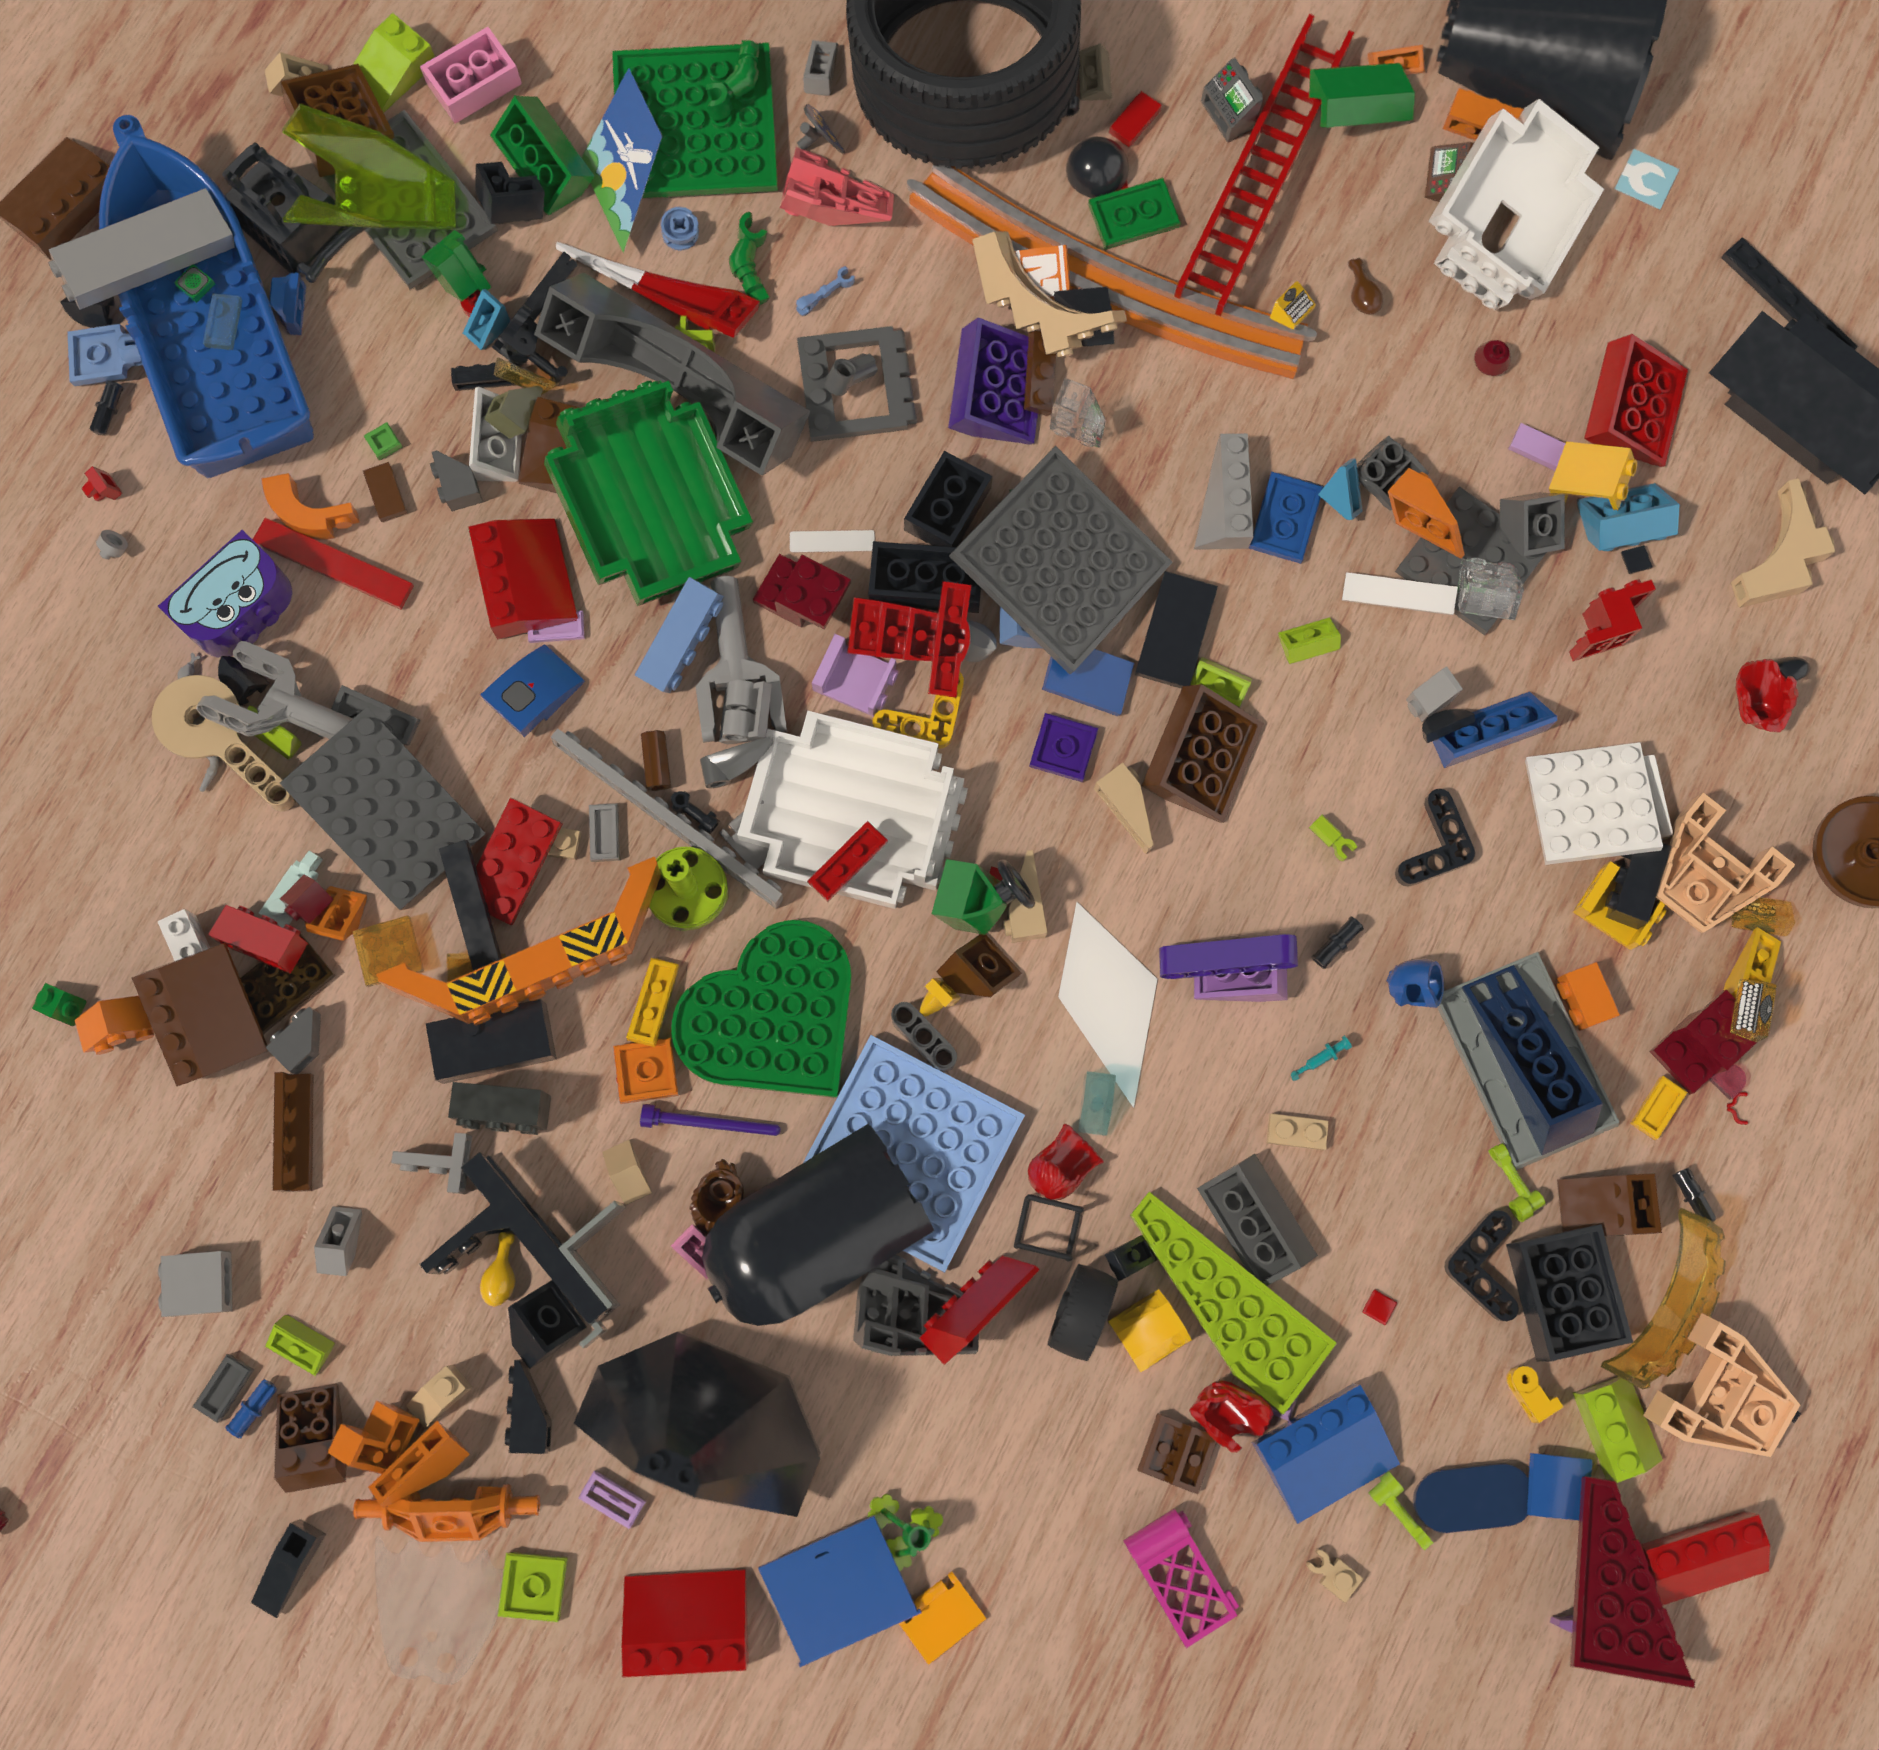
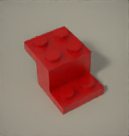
(1612, 619)

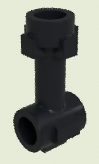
(681, 804)

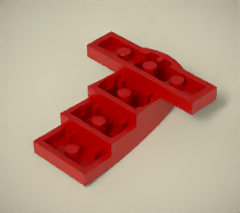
(916, 634)

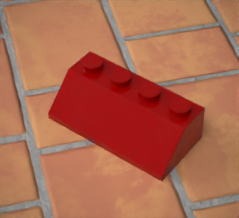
(976, 1307)
(1708, 1556)

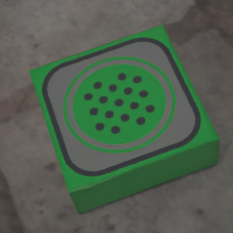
(194, 283)

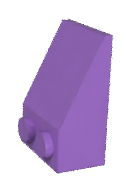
(1248, 986)

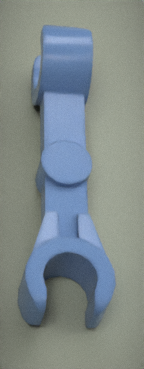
(808, 302)

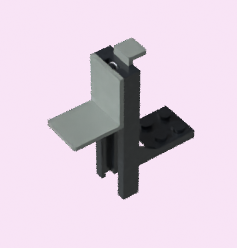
(561, 1261)

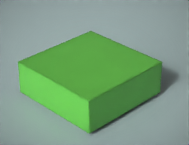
(383, 441)

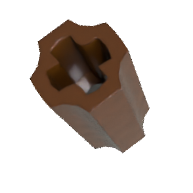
(655, 760)

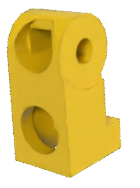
(1525, 1387)

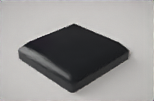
(1636, 559)

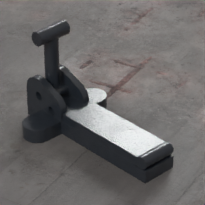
(518, 340)

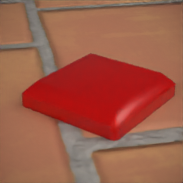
(1379, 1307)

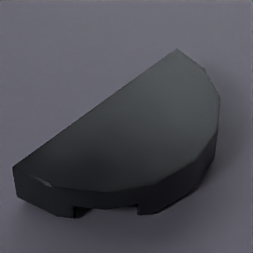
(1446, 722)

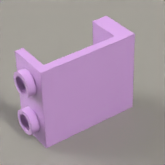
(854, 678)

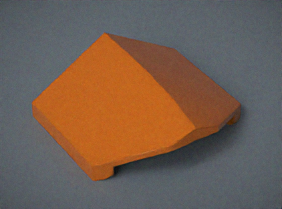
(340, 916)

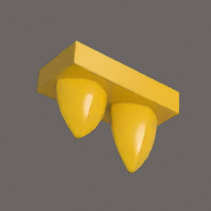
(937, 997)

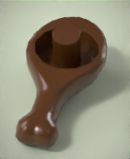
(1365, 293)

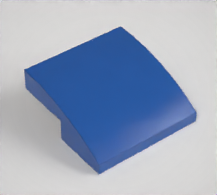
(1556, 1485)

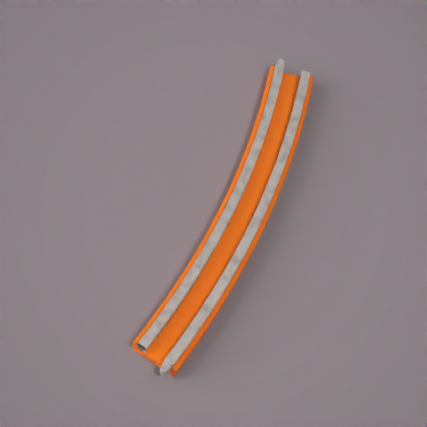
(1148, 299)

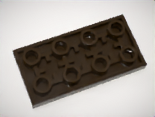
(278, 993)

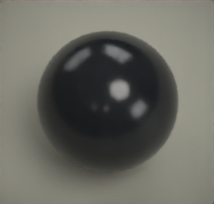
(1097, 167)

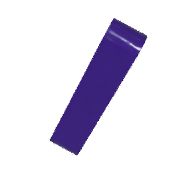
(1228, 956)

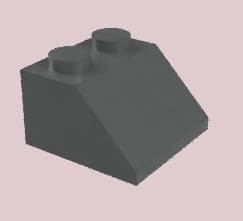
(1534, 522)

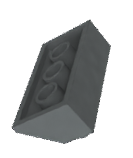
(1257, 1221)

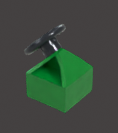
(974, 899)

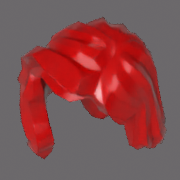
(1765, 695)
(1231, 1411)

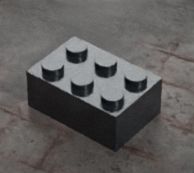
(947, 502)

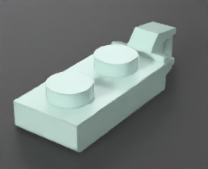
(274, 906)

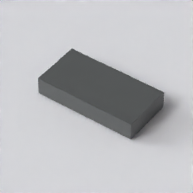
(223, 1388)

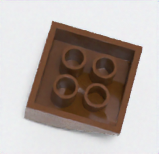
(541, 438)

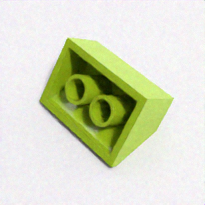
(1618, 1429)

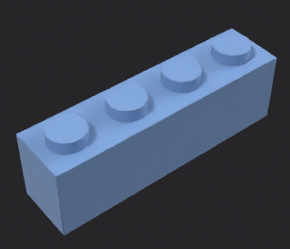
(679, 636)

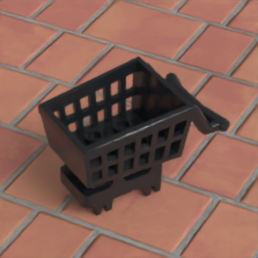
(293, 245)

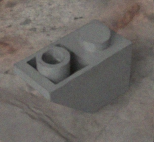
(457, 482)
(299, 1042)

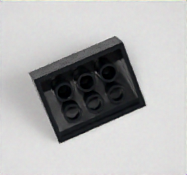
(1569, 1293)

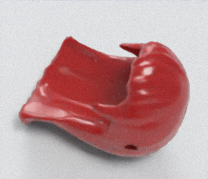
(1062, 1165)

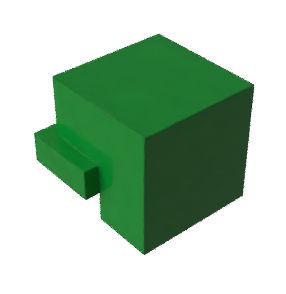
(456, 267)

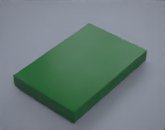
(1134, 213)

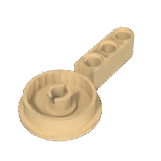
(175, 730)

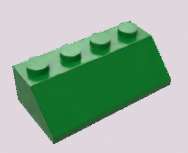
(540, 148)

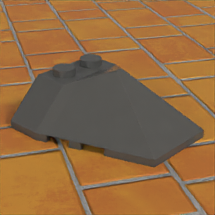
(895, 1306)

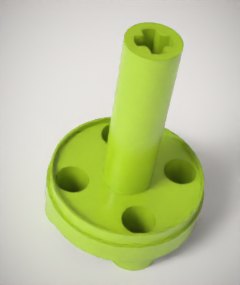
(688, 888)

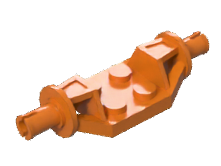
(450, 1520)

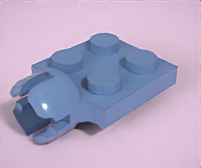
(101, 354)

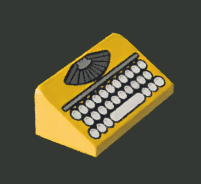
(1292, 306)

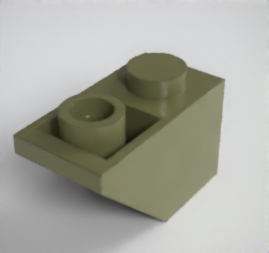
(512, 410)

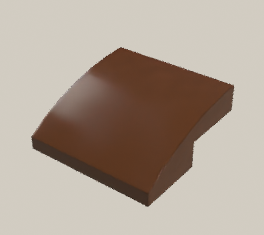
(1177, 1453)

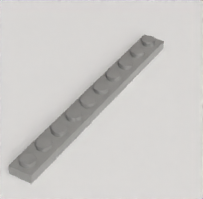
(658, 810)

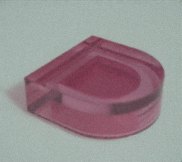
(1730, 1081)

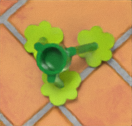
(915, 1535)

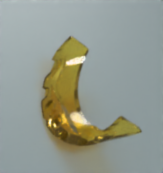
(1687, 1297)

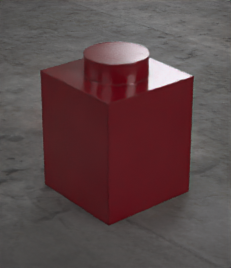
(305, 900)

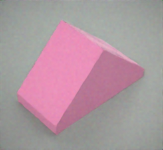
(691, 1247)

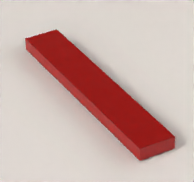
(333, 563)

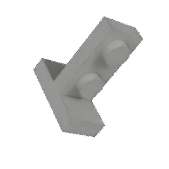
(439, 1164)

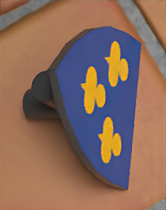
(821, 128)

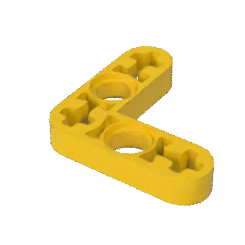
(927, 725)

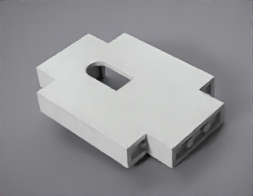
(1537, 173)

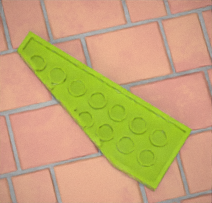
(1249, 1324)

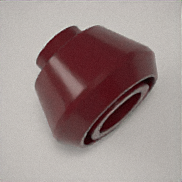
(1492, 358)

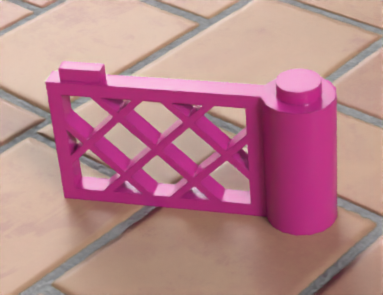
(1164, 1539)

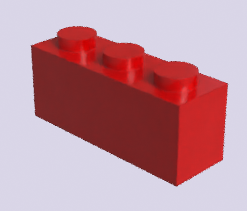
(259, 937)

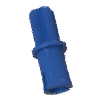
(251, 1408)

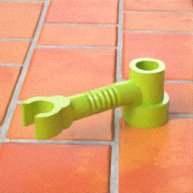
(1527, 1201)
(1386, 1492)

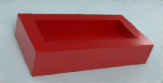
(1135, 119)

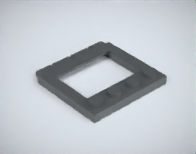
(820, 402)

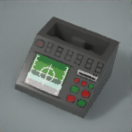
(1232, 100)

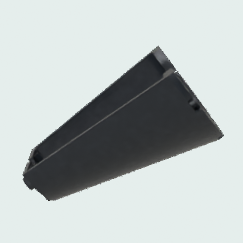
(1571, 54)

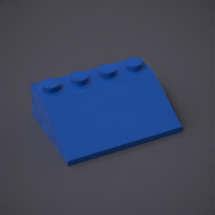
(1326, 1452)

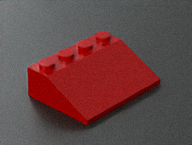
(1636, 400)
(522, 575)
(684, 1623)

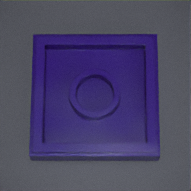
(1063, 747)

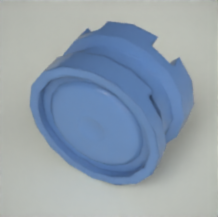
(679, 228)

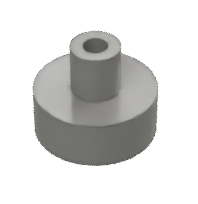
(111, 544)

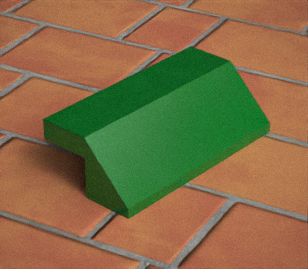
(1362, 94)

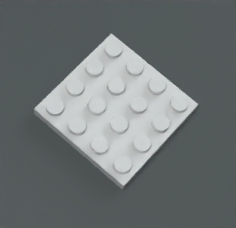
(1593, 803)

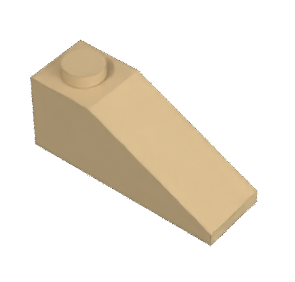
(1125, 799)
(1026, 923)

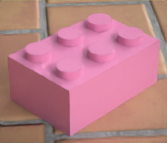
(471, 75)

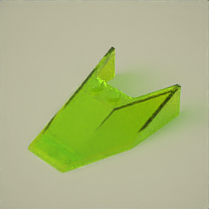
(374, 178)

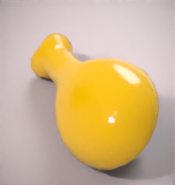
(499, 1279)

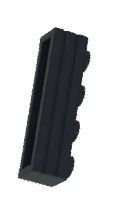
(476, 376)

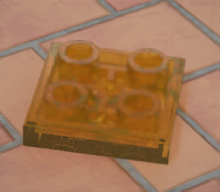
(386, 947)

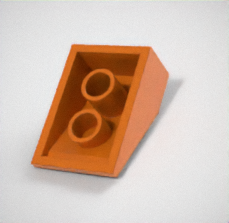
(1424, 512)

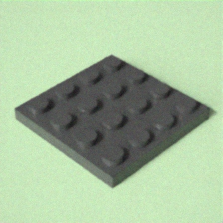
(1480, 539)

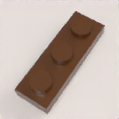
(1039, 376)

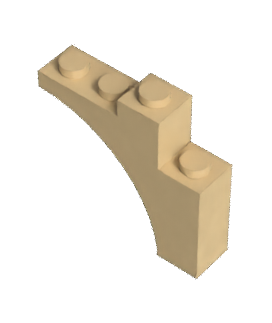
(1797, 545)

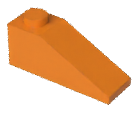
(421, 1465)

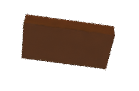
(385, 492)

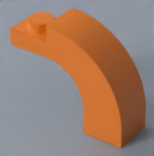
(284, 500)

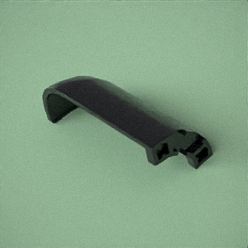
(812, 1231)

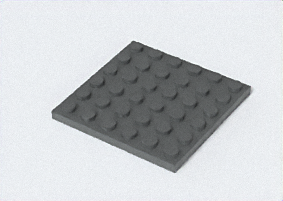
(1061, 559)

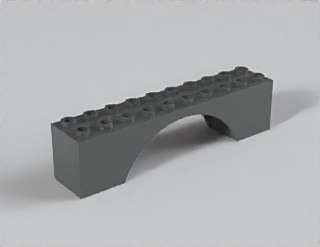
(607, 329)

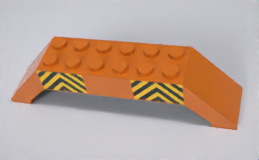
(539, 966)

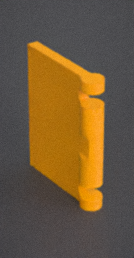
(944, 1618)

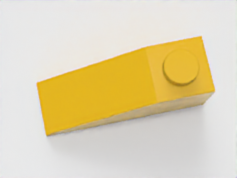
(1755, 961)

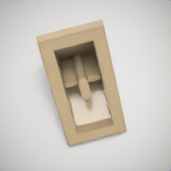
(626, 1172)

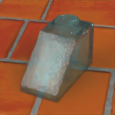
(1096, 1103)

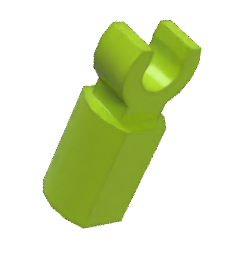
(1332, 836)

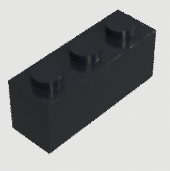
(1637, 887)

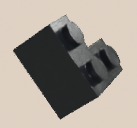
(506, 197)

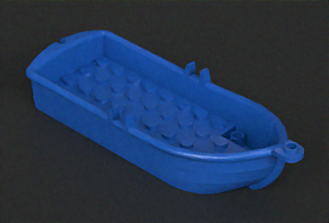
(214, 402)

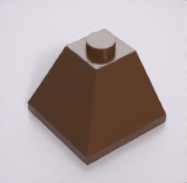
(978, 968)

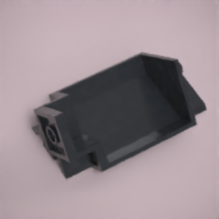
(1807, 396)

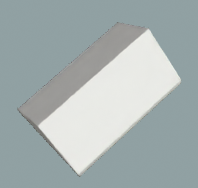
(491, 452)

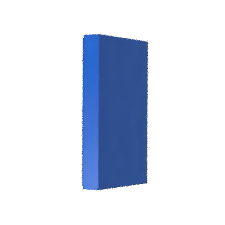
(1286, 517)
(1097, 682)

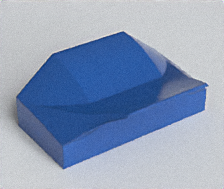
(288, 300)

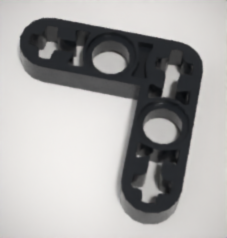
(1446, 852)
(1473, 1262)

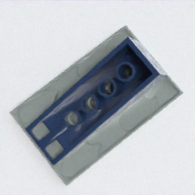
(1526, 1061)

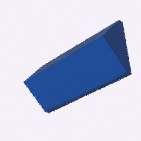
(1495, 728)

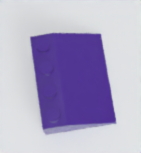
(992, 385)

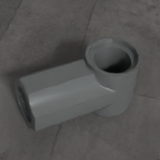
(850, 372)

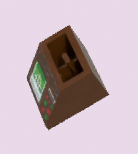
(1443, 166)

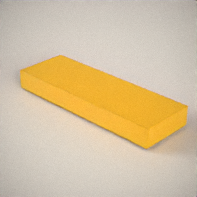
(652, 1002)

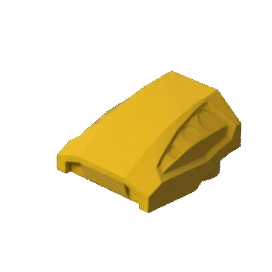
(1150, 1330)

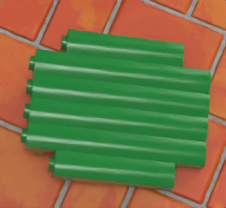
(647, 491)

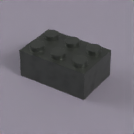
(499, 1107)

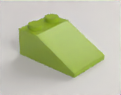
(393, 60)

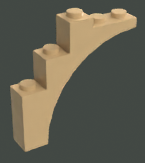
(1008, 284)

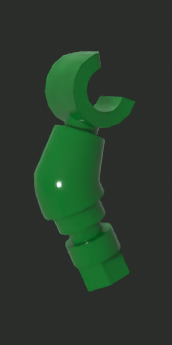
(737, 84)
(742, 259)

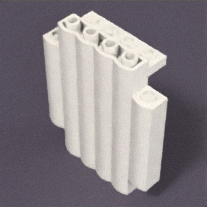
(835, 781)

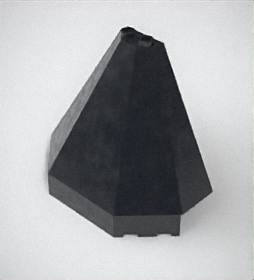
(704, 1424)

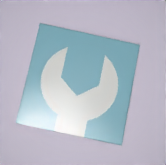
(1647, 179)

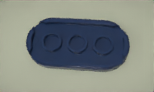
(1472, 1498)

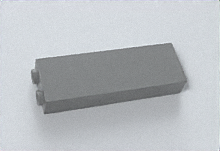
(141, 249)

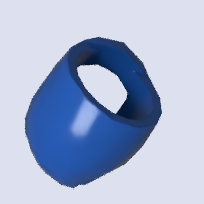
(1417, 983)

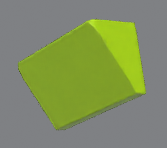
(1310, 640)
(1221, 680)
(279, 739)
(299, 1344)

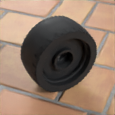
(1083, 1312)

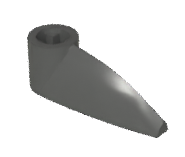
(731, 762)

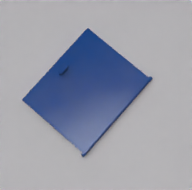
(840, 1593)

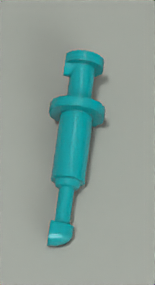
(1322, 1057)

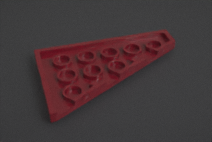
(1616, 1602)

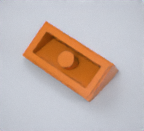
(1410, 58)

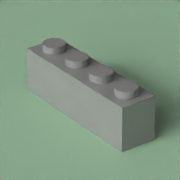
(1227, 502)

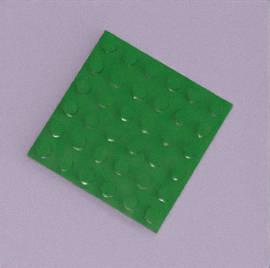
(694, 149)

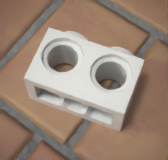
(183, 934)

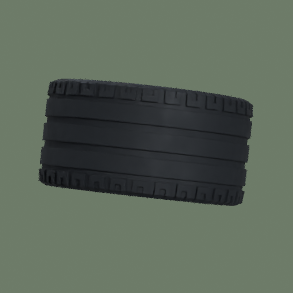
(964, 117)

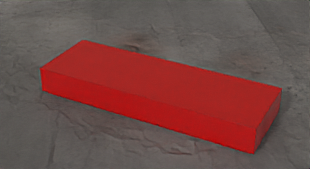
(847, 861)

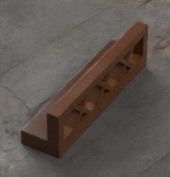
(293, 1132)

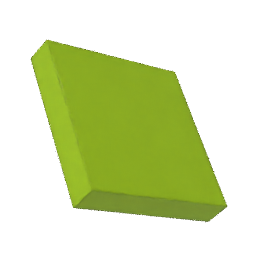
(532, 1587)

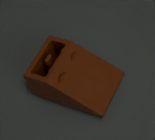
(1617, 1202)
(304, 1433)

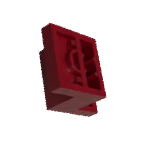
(802, 591)
(1702, 1044)

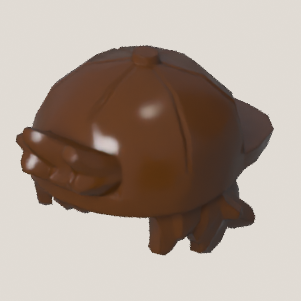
(715, 1195)

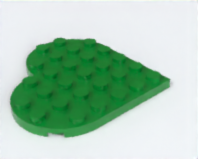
(772, 1019)

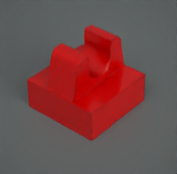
(100, 485)

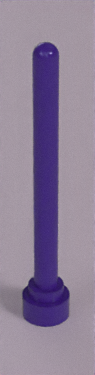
(653, 1116)

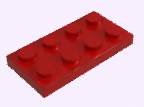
(515, 858)

